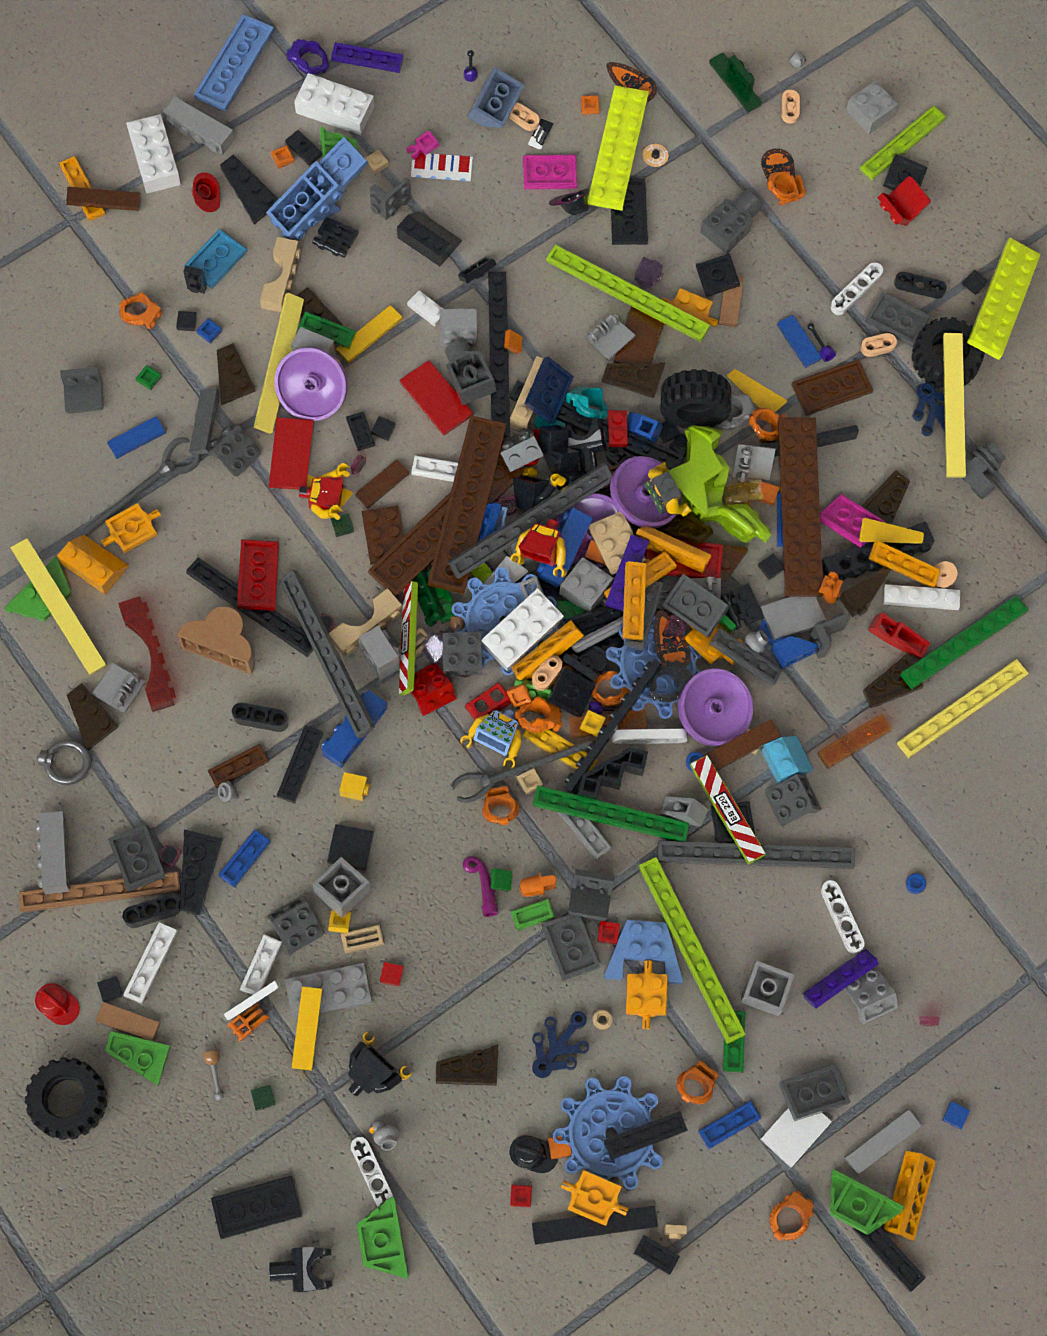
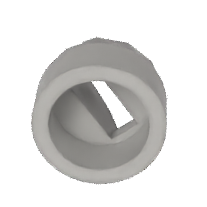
(797, 60)

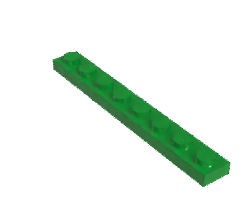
(964, 642)
(610, 814)

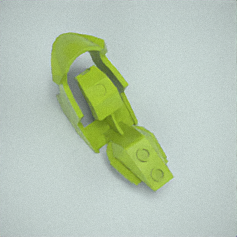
(703, 483)

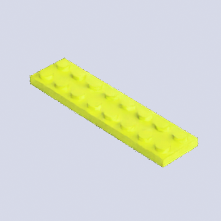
(618, 148)
(1003, 298)

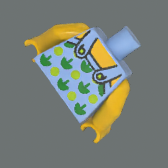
(496, 732)

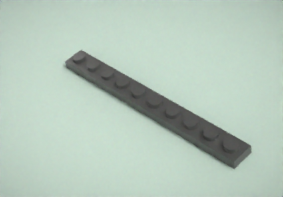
(539, 514)
(327, 654)
(775, 855)

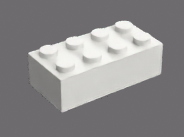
(334, 104)
(153, 153)
(522, 629)

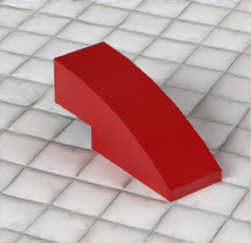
(898, 635)

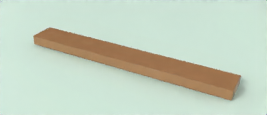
(96, 892)

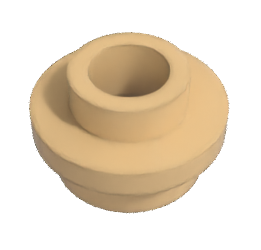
(602, 1013)

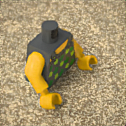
(665, 492)

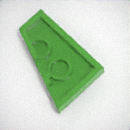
(140, 1055)

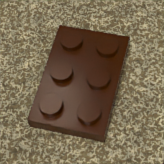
(382, 530)

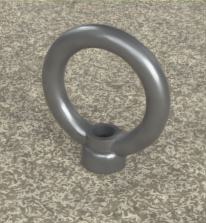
(46, 760)

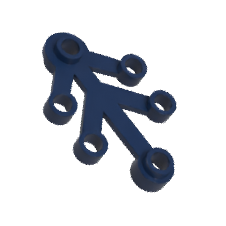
(935, 409)
(557, 1047)

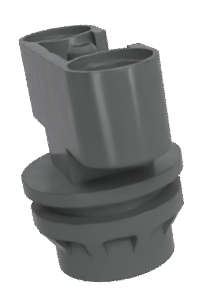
(984, 461)

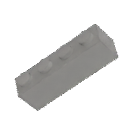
(198, 125)
(53, 852)

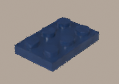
(549, 390)

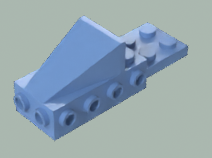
(316, 191)

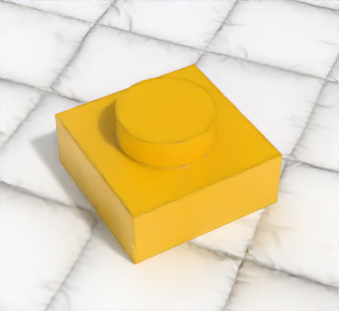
(592, 723)
(339, 924)

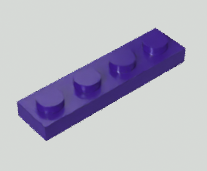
(367, 57)
(635, 553)
(840, 978)

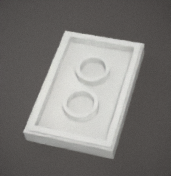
(792, 1138)

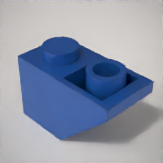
(644, 426)

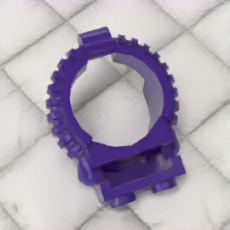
(302, 47)

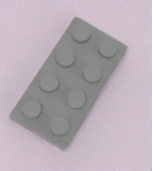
(340, 989)

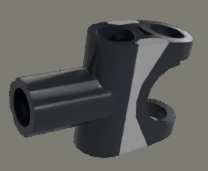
(588, 444)
(300, 1269)

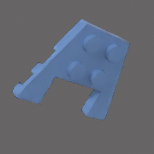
(644, 942)

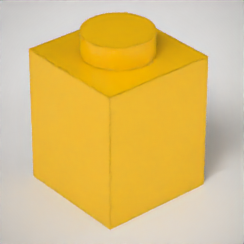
(354, 786)

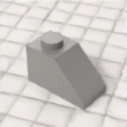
(684, 810)

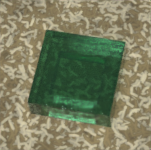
(342, 526)
(263, 1097)

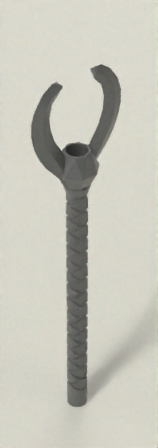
(166, 468)
(489, 780)

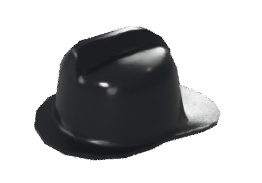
(572, 203)
(532, 1154)

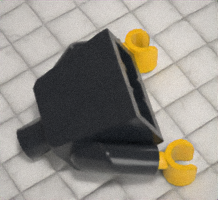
(533, 490)
(371, 1070)

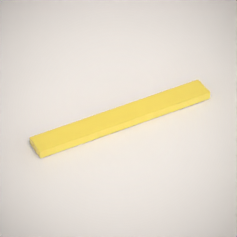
(284, 337)
(954, 405)
(58, 606)
(962, 708)

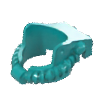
(586, 396)

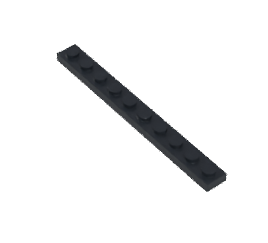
(498, 354)
(636, 444)

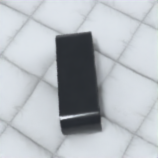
(267, 723)
(142, 908)

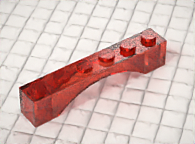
(157, 688)

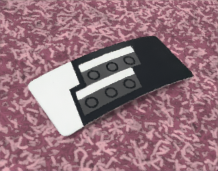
(540, 134)

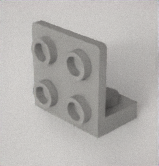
(872, 996)

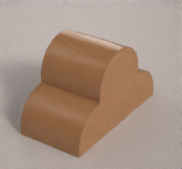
(219, 639)

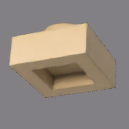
(377, 162)
(529, 781)
(675, 1231)

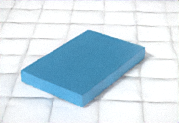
(217, 257)

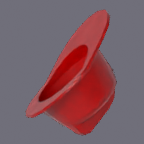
(206, 192)
(57, 1004)

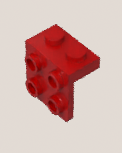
(905, 201)
(432, 689)

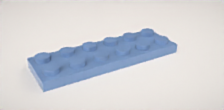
(234, 62)

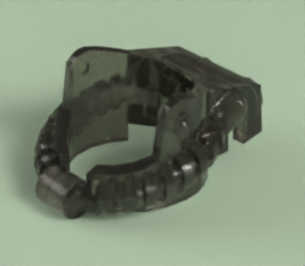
(676, 671)

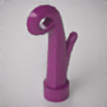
(488, 895)

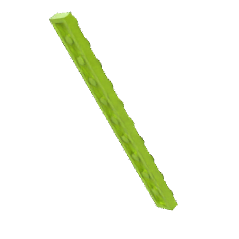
(628, 293)
(691, 950)

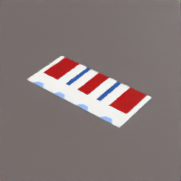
(442, 167)

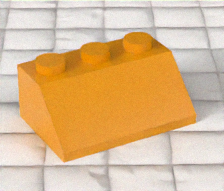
(92, 563)

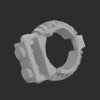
(744, 404)

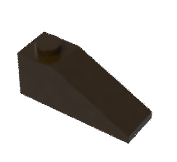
(860, 596)

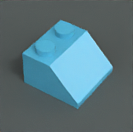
(786, 758)

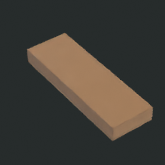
(730, 305)
(127, 1022)

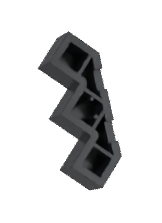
(558, 456)
(611, 772)

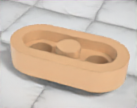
(790, 108)
(524, 117)
(877, 344)
(547, 672)

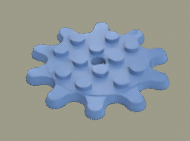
(490, 604)
(631, 666)
(592, 1118)

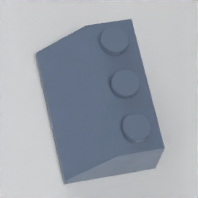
(495, 99)

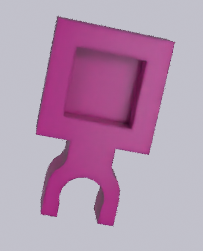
(425, 143)

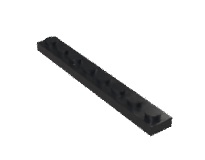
(270, 620)
(617, 718)

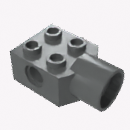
(731, 221)
(468, 372)

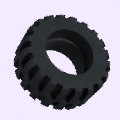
(930, 365)
(695, 398)
(44, 1082)

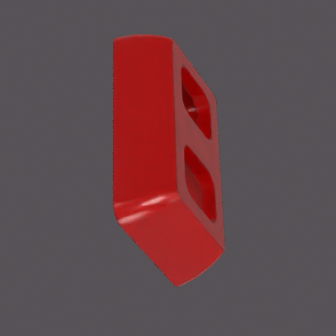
(492, 705)

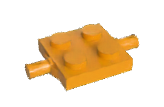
(693, 305)
(131, 528)
(702, 646)
(647, 995)
(594, 1197)

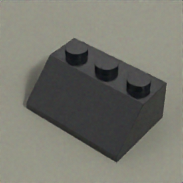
(427, 237)

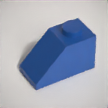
(791, 650)

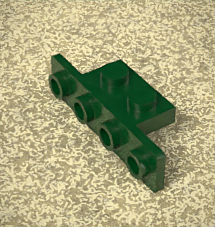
(737, 80)

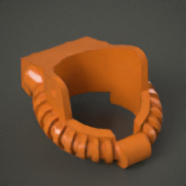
(794, 186)
(147, 318)
(769, 416)
(612, 700)
(541, 706)
(496, 797)
(704, 1075)
(804, 1208)

